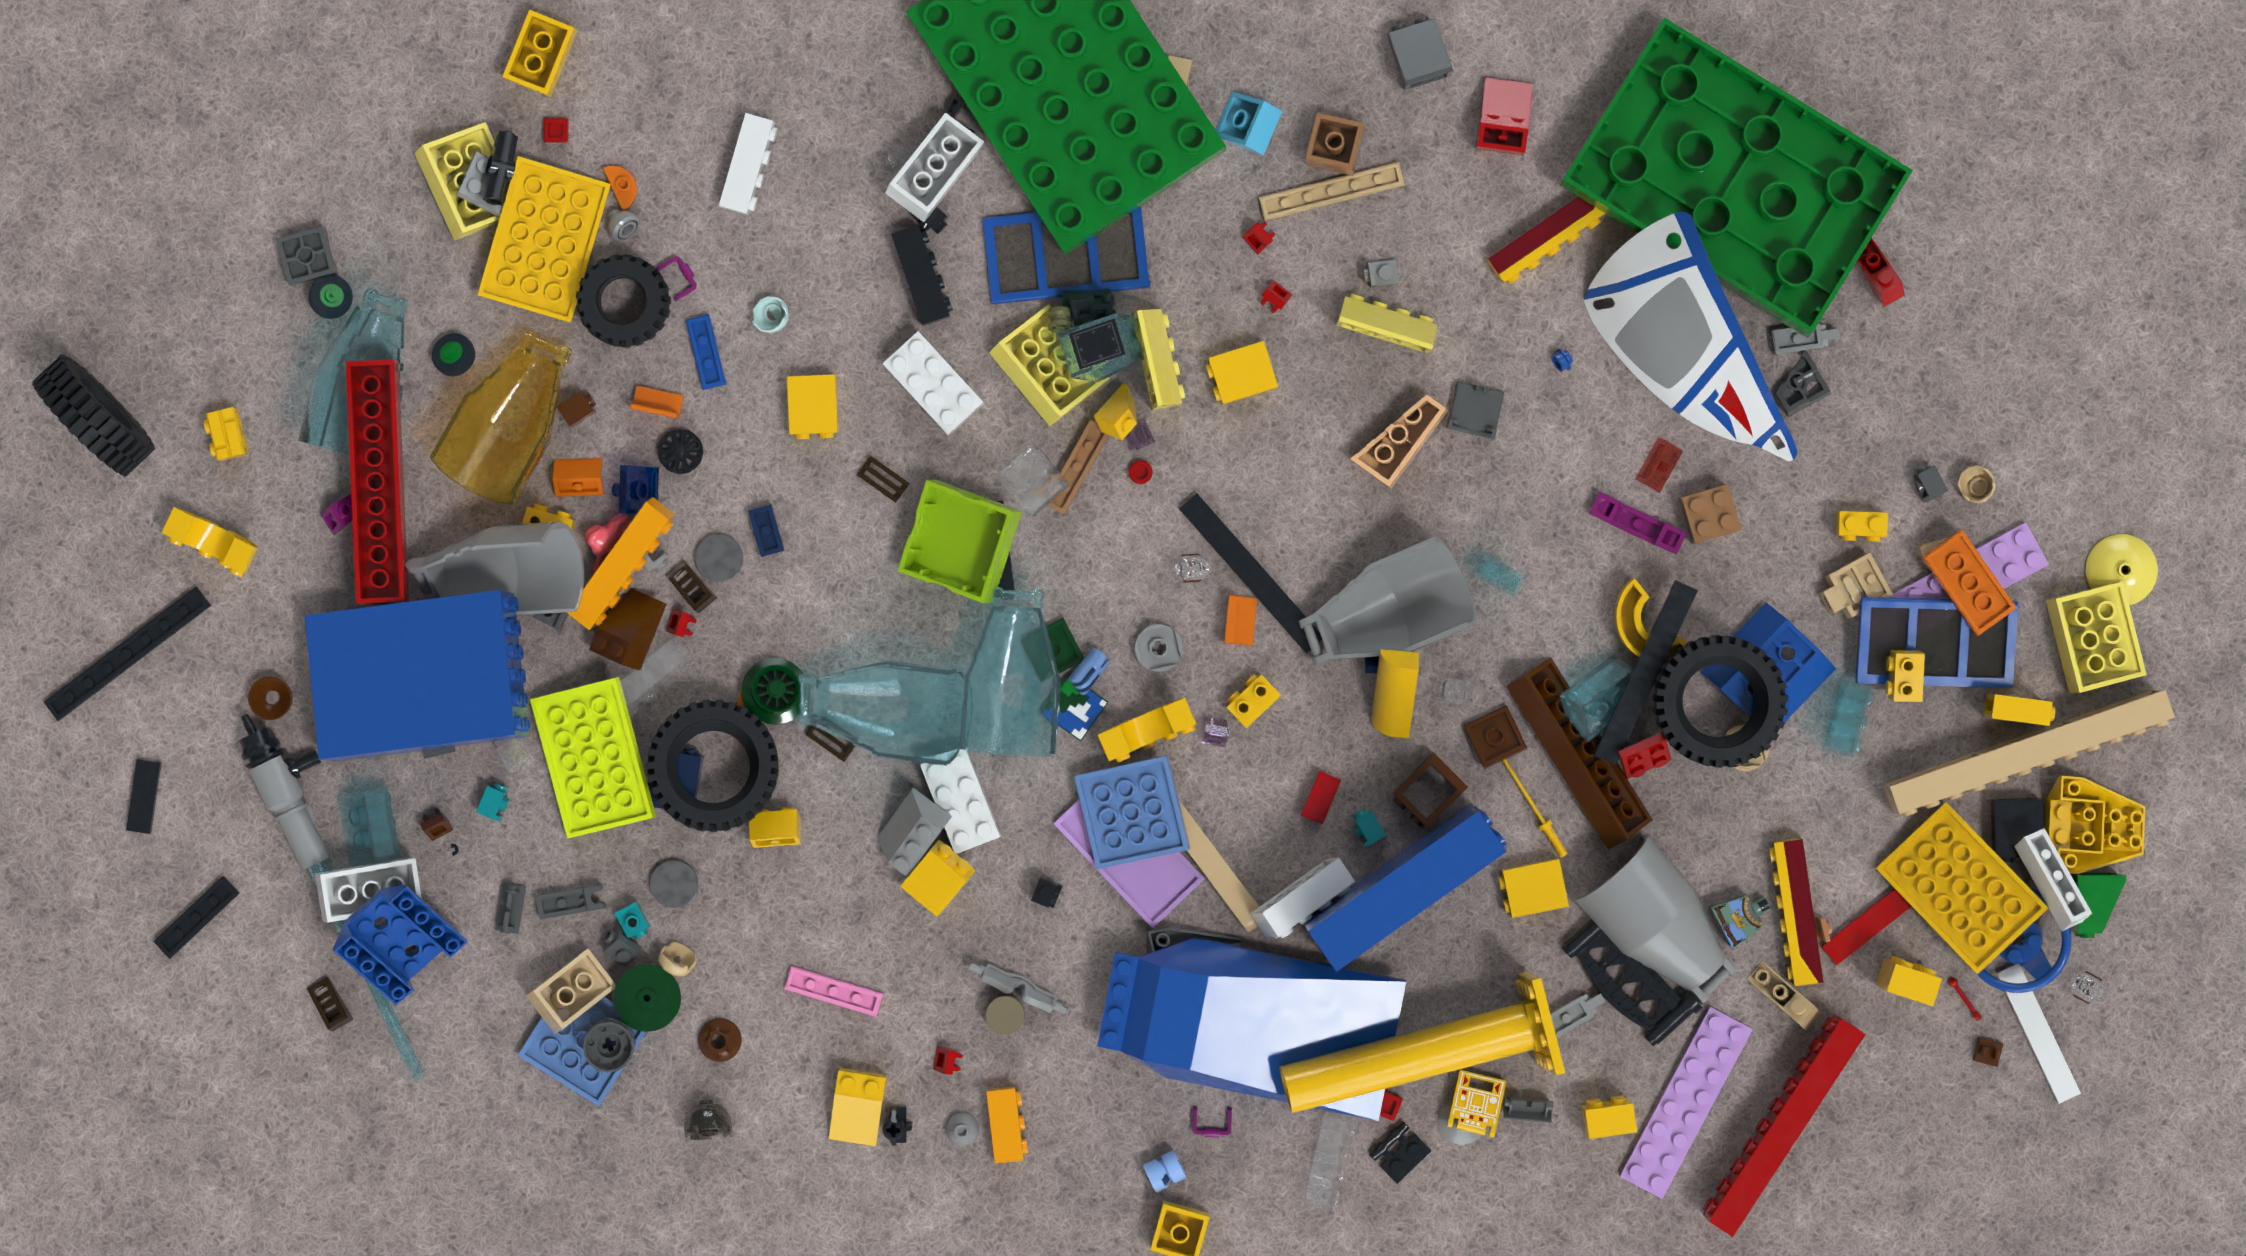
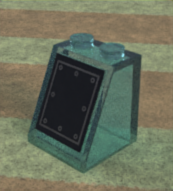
(1101, 347)

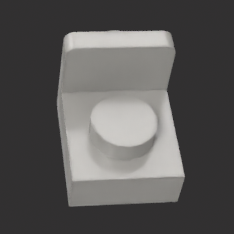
(1381, 273)

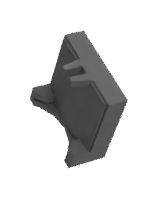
(306, 255)
(1475, 410)

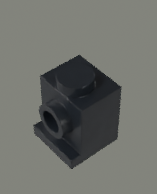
(935, 221)
(1046, 892)

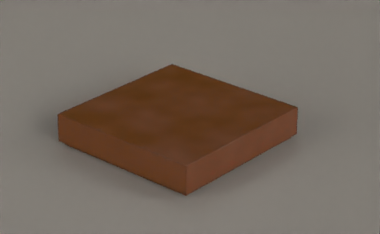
(1495, 737)

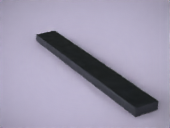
(1247, 569)
(127, 653)
(1645, 671)

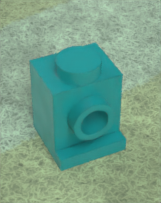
(493, 801)
(1367, 827)
(633, 911)

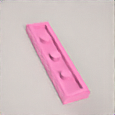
(833, 991)

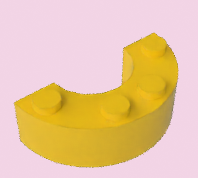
(211, 540)
(1628, 619)
(1148, 728)

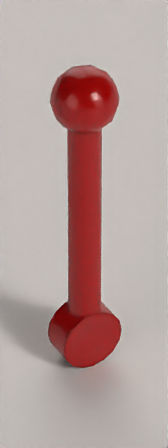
(1953, 982)

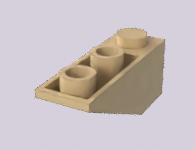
(1784, 995)

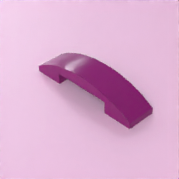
(1637, 523)

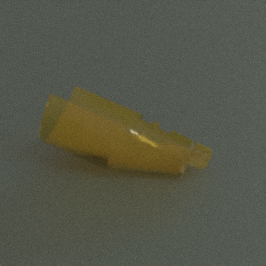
(504, 423)

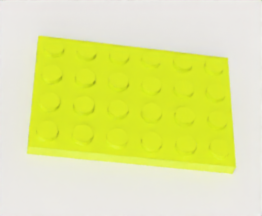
(593, 757)

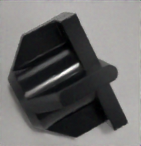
(896, 1125)

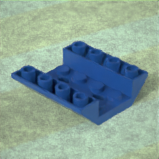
(1772, 633)
(379, 950)

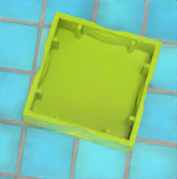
(959, 541)

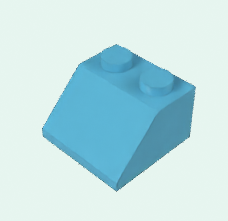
(1248, 122)

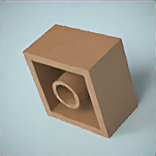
(1335, 144)
(1710, 514)

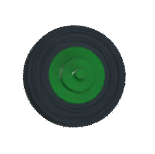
(330, 296)
(453, 354)

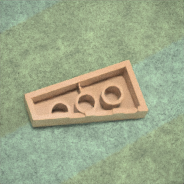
(1397, 446)

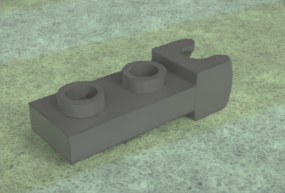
(568, 902)

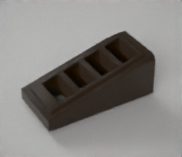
(704, 601)
(341, 1008)

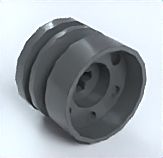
(603, 1057)

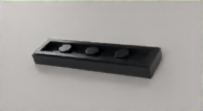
(196, 917)

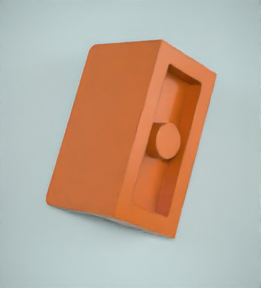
(657, 402)
(578, 477)
(1240, 620)

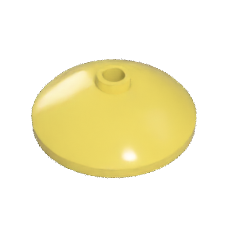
(2111, 554)

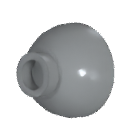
(622, 224)
(962, 1129)

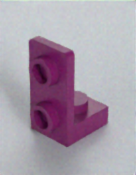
(338, 515)

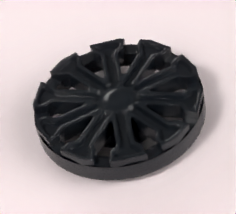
(680, 451)

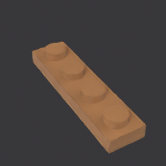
(1079, 464)

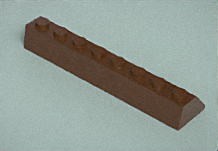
(1596, 783)

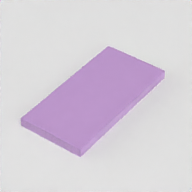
(1149, 884)

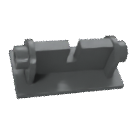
(510, 908)
(1520, 1109)

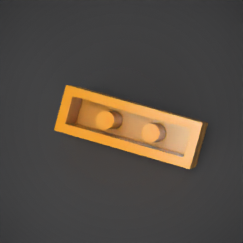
(1006, 1124)

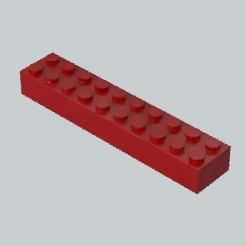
(377, 481)
(1783, 1124)

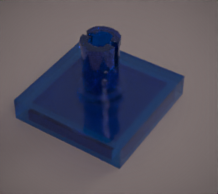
(635, 487)

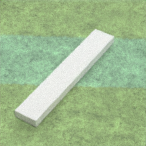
(2040, 1037)

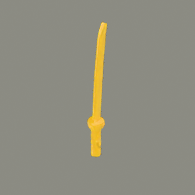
(1545, 825)

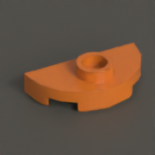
(622, 184)

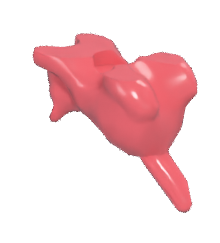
(603, 538)

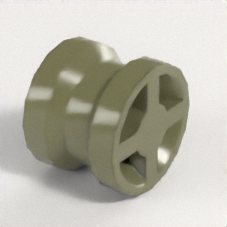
(1060, 319)

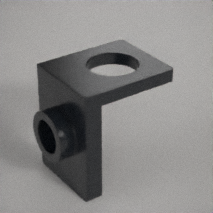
(955, 108)

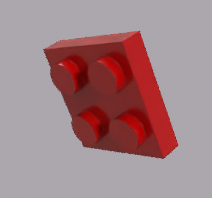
(1645, 756)

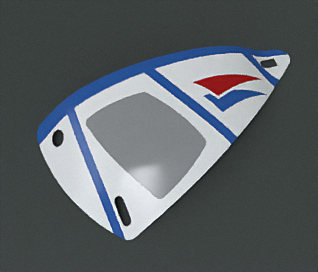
(1684, 337)

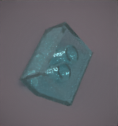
(1595, 696)
(1848, 718)
(368, 826)

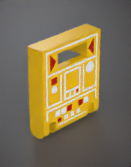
(1474, 1106)

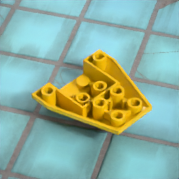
(2092, 824)

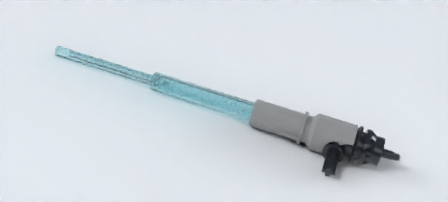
(282, 794)

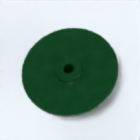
(772, 690)
(647, 997)

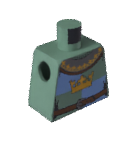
(1739, 917)

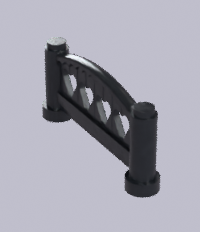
(1671, 1008)

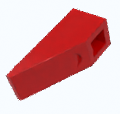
(1880, 274)

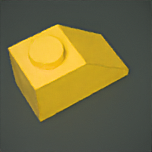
(1118, 414)

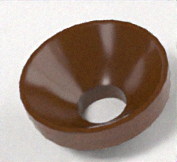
(258, 702)
(725, 1028)

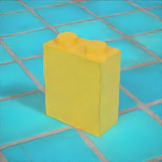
(1241, 373)
(813, 406)
(2019, 709)
(938, 878)
(1533, 888)

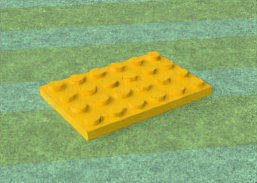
(544, 239)
(1962, 888)

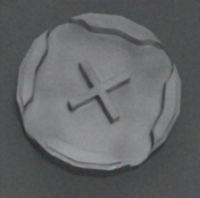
(719, 558)
(674, 884)

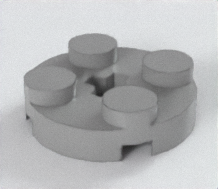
(1151, 659)

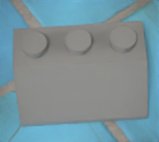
(912, 831)

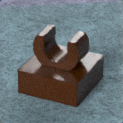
(436, 826)
(1988, 1051)

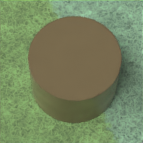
(1005, 1014)

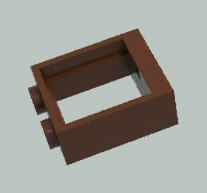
(1417, 816)

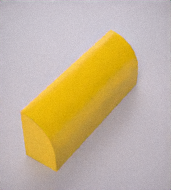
(1395, 692)

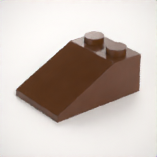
(629, 629)

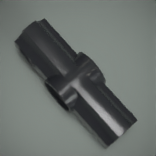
(500, 168)

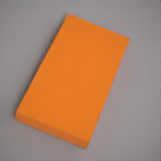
(1969, 582)

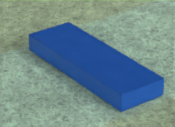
(706, 352)

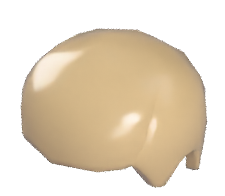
(1984, 488)
(667, 956)

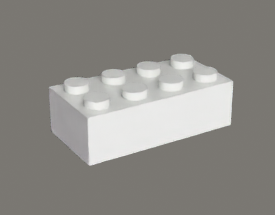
(934, 167)
(933, 383)
(962, 796)
(347, 889)
(1302, 898)

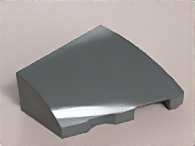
(1794, 393)

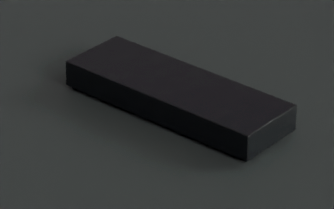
(143, 796)

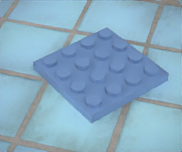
(1132, 812)
(563, 1053)

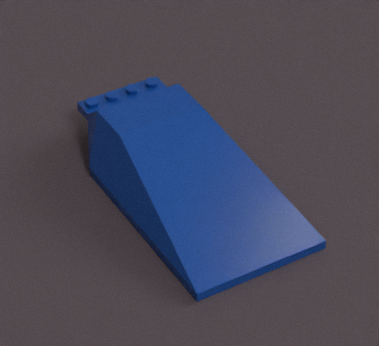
(1241, 1012)

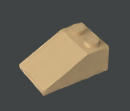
(571, 991)

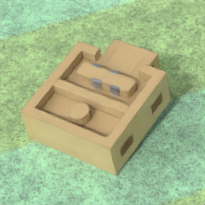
(1852, 582)

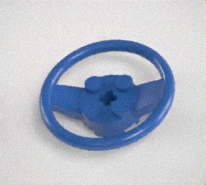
(2032, 958)

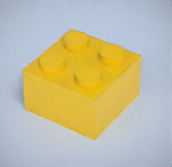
(1608, 1117)
(1179, 1230)

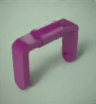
(687, 273)
(1211, 1132)

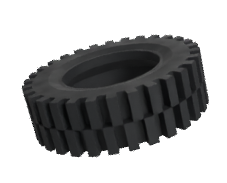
(93, 415)
(1767, 711)
(703, 718)

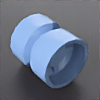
(1164, 1171)

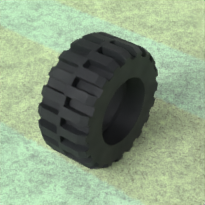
(590, 296)

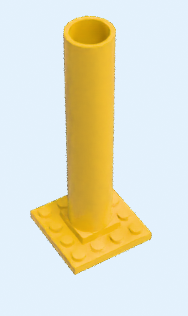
(1429, 1052)

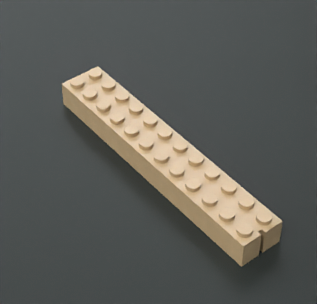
(2029, 750)

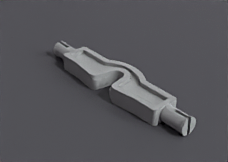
(1030, 992)

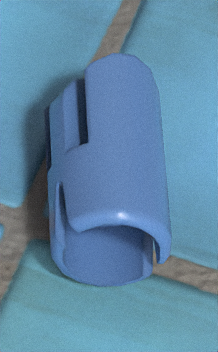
(1089, 670)

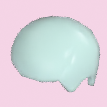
(778, 309)

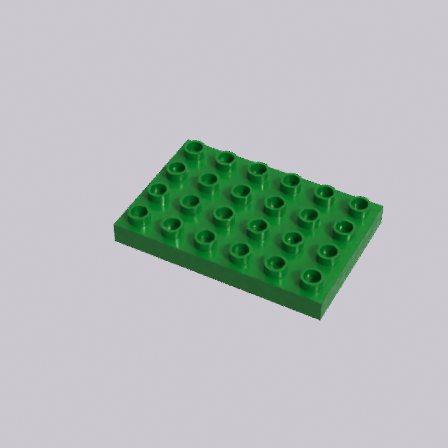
(1072, 103)
(1765, 177)

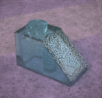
(1499, 575)

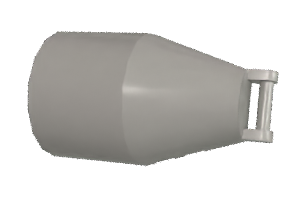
(531, 560)
(1394, 606)
(1659, 921)

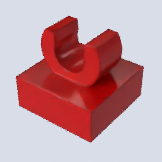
(1258, 238)
(1276, 295)
(678, 623)
(945, 1060)

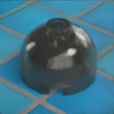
(707, 1121)

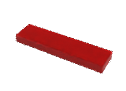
(1866, 926)

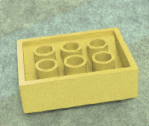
(444, 168)
(1387, 324)
(1158, 364)
(1039, 368)
(2096, 637)

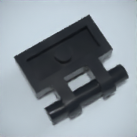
(1085, 306)
(1405, 1157)

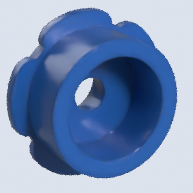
(1564, 359)

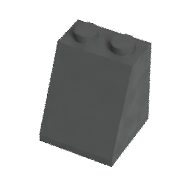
(1419, 53)

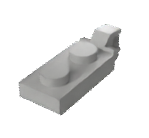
(1790, 340)
(1575, 1012)

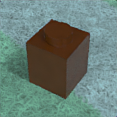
(577, 408)

